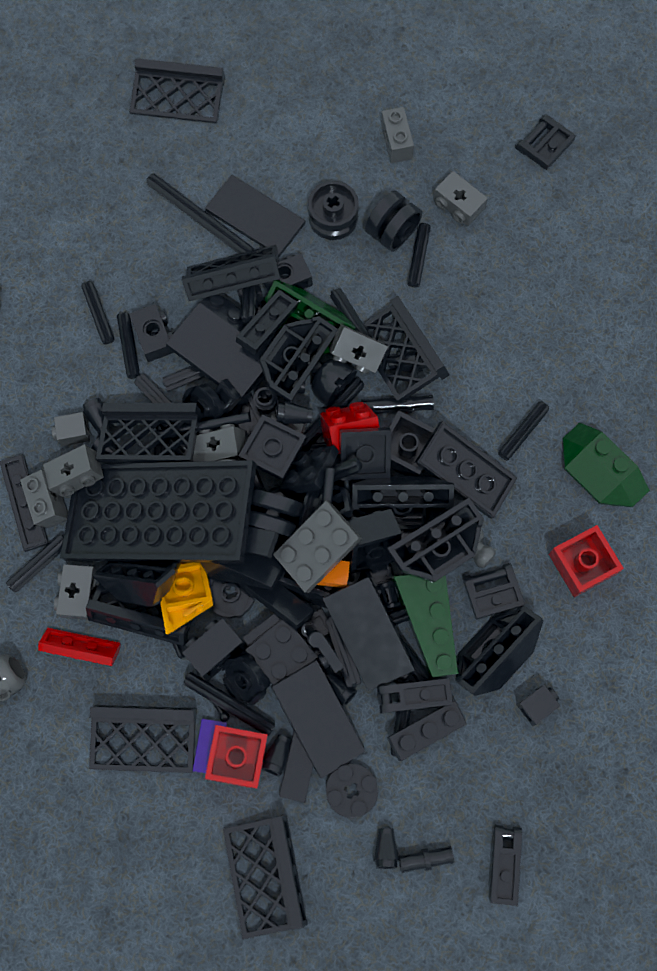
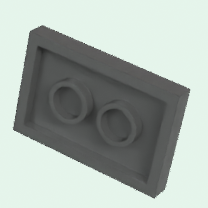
(317, 546)

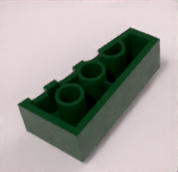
(430, 620)

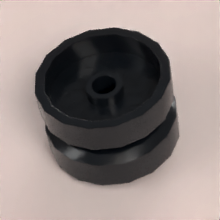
(333, 210)
(393, 220)
(272, 511)

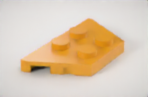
(187, 597)

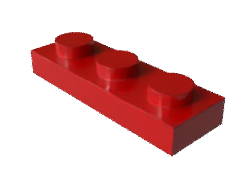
(79, 646)

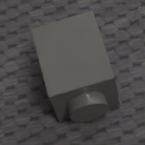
(71, 429)

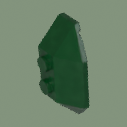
(309, 307)
(602, 467)

